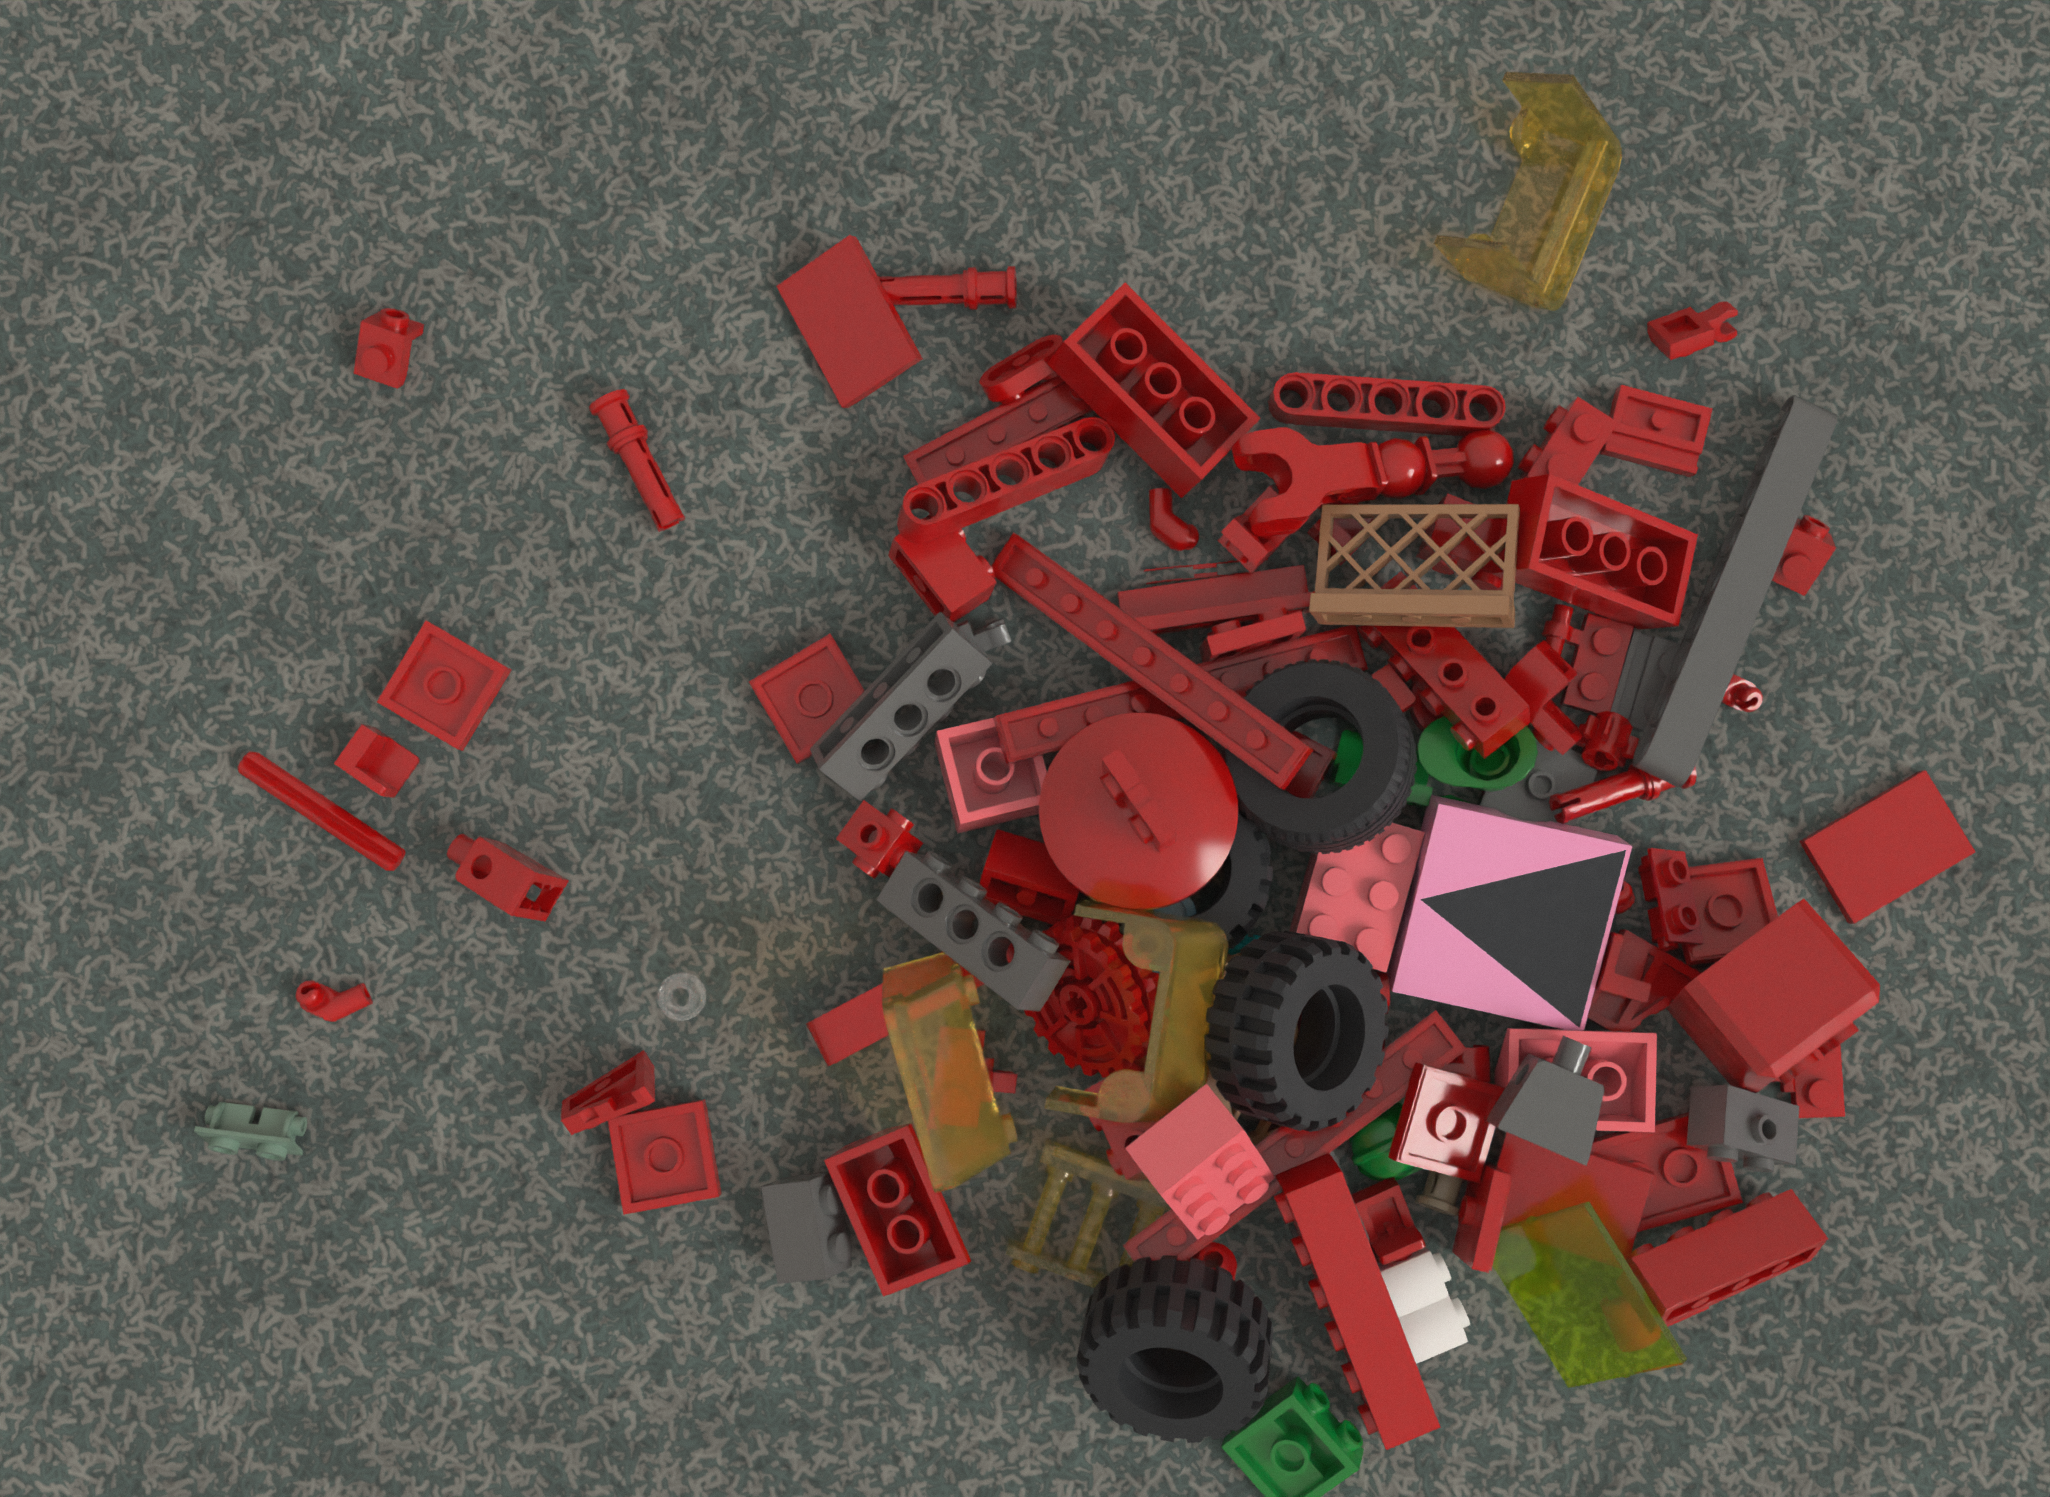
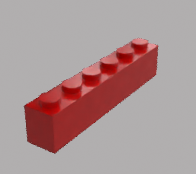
(1357, 1301)

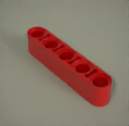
(1405, 394)
(993, 496)
(858, 1023)

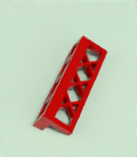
(1217, 599)

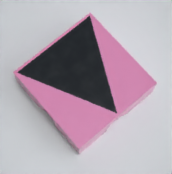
(1508, 914)

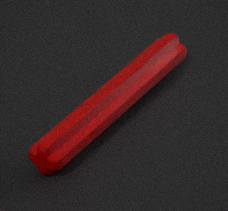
(321, 811)

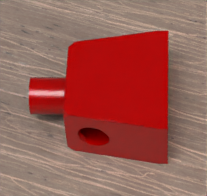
(505, 876)

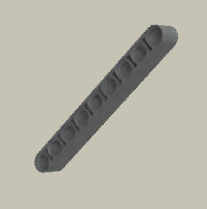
(1734, 592)

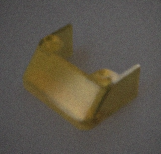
(1553, 199)
(1190, 961)
(944, 1069)

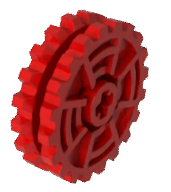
(1102, 1001)

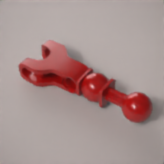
(1358, 471)

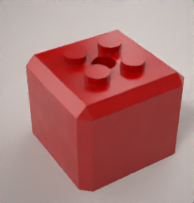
(1776, 1001)

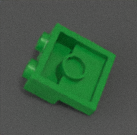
(1296, 1444)

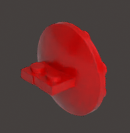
(1138, 811)

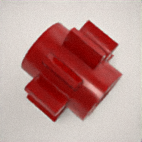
(1607, 741)

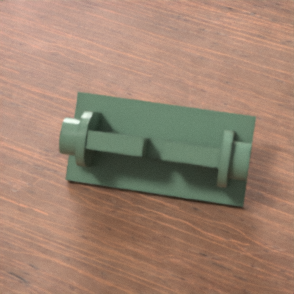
(233, 1129)

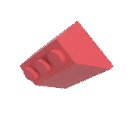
(1617, 1060)

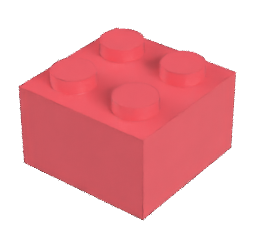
(980, 782)

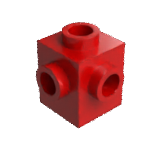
(878, 839)

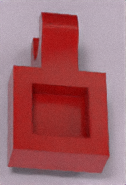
(1690, 331)

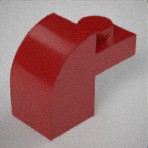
(1243, 544)
(1537, 681)

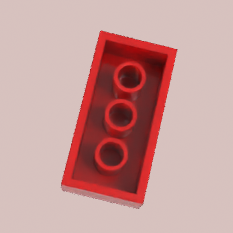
(1153, 390)
(1599, 553)

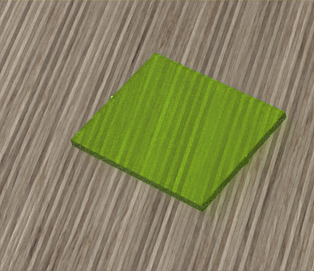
(1583, 1298)

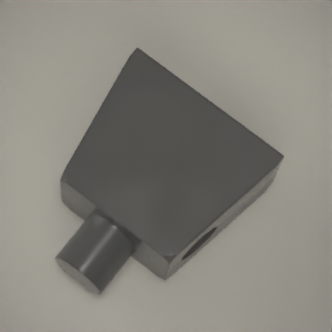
(1552, 1103)

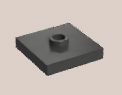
(1549, 776)

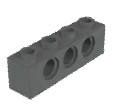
(903, 682)
(913, 898)

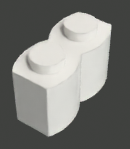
(1423, 1304)

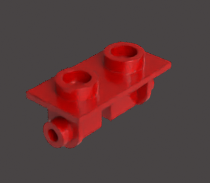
(1668, 880)

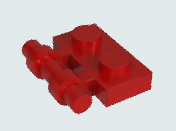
(1597, 657)

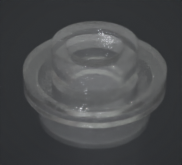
(696, 992)

